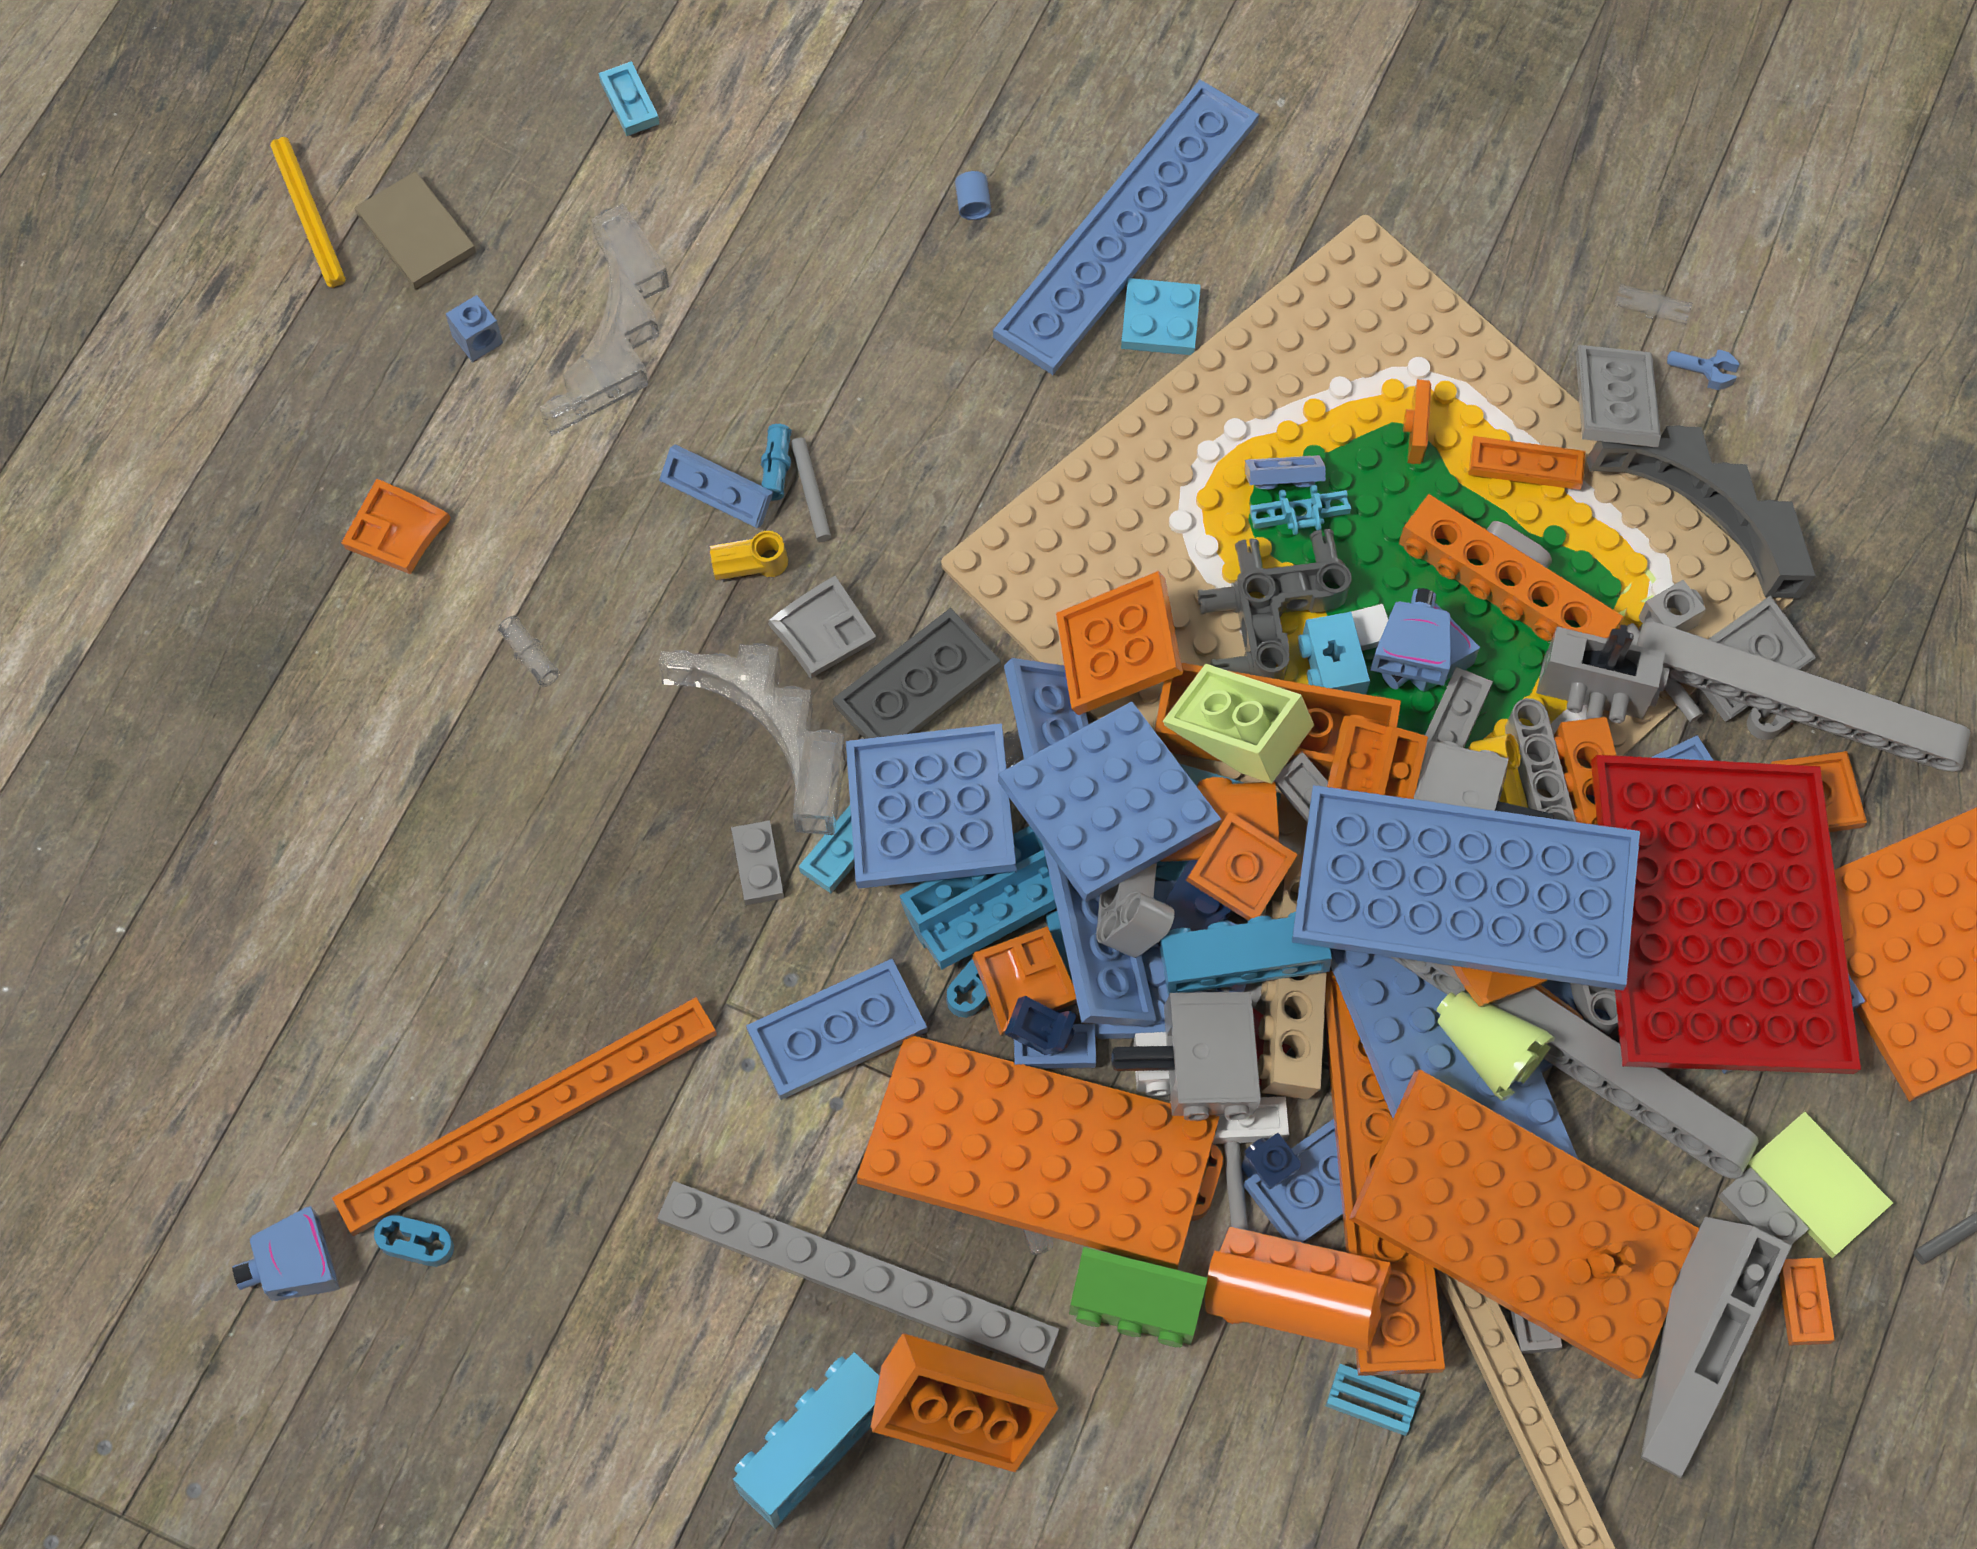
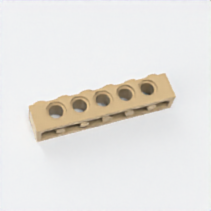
(1279, 1072)

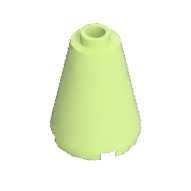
(1493, 1041)

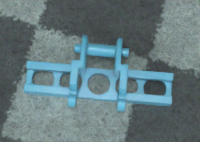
(1313, 517)

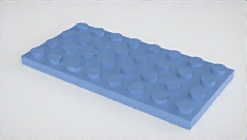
(1467, 887)
(1401, 1035)

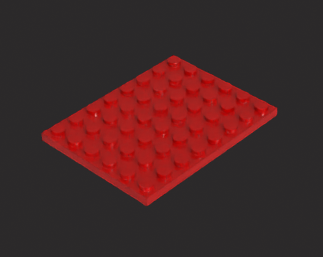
(1730, 917)

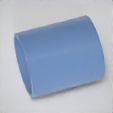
(973, 195)

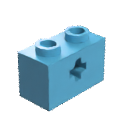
(1334, 653)

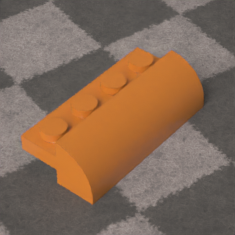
(1377, 759)
(1297, 1288)

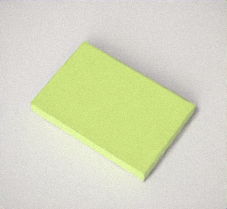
(1819, 1184)

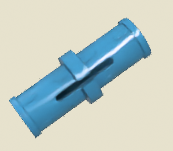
(776, 460)

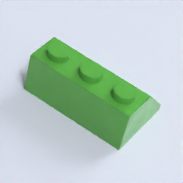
(1137, 1297)

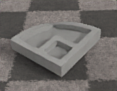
(822, 627)

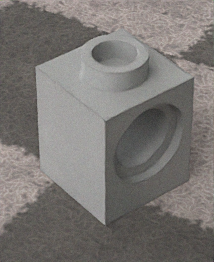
(1679, 597)

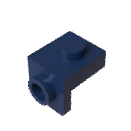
(1040, 1026)
(1270, 1160)

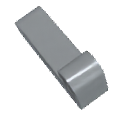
(1131, 917)

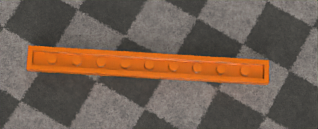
(523, 1116)

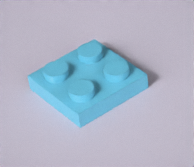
(1160, 316)

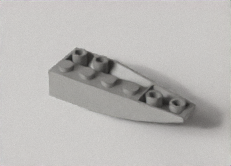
(1706, 1333)

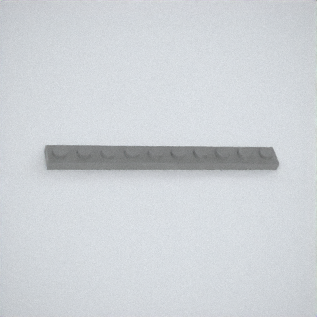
(859, 1275)

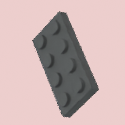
(918, 679)

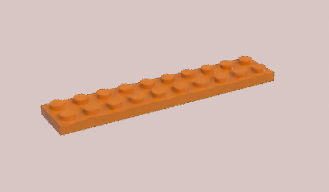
(1409, 1324)

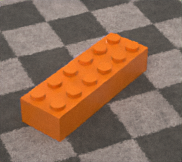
(1324, 705)

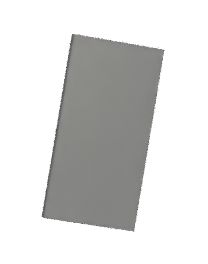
(1617, 396)

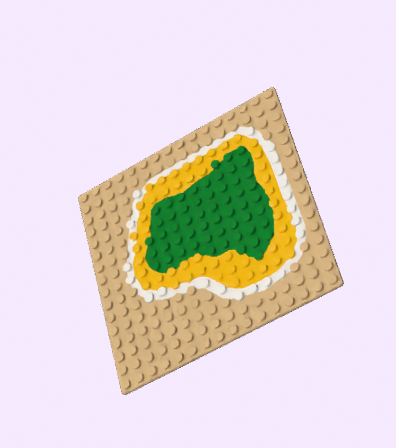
(1329, 374)

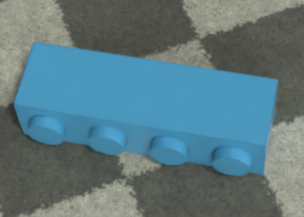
(1237, 955)

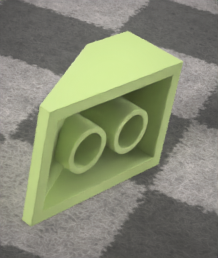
(1241, 721)

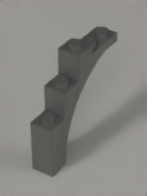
(1763, 529)

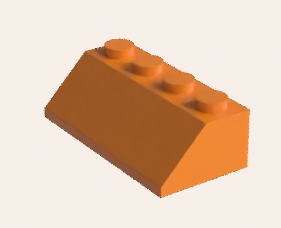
(961, 1403)

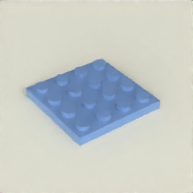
(1109, 801)
(929, 806)

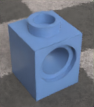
(474, 328)

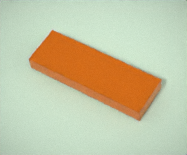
(1527, 462)

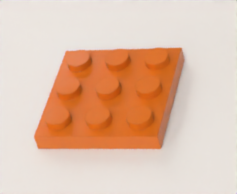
(1118, 643)

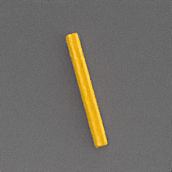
(307, 212)

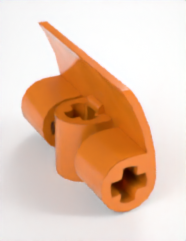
(1249, 801)

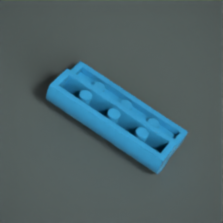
(973, 911)

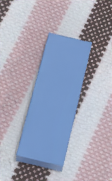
(716, 486)

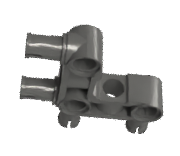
(1284, 591)

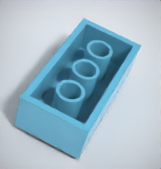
(810, 1441)

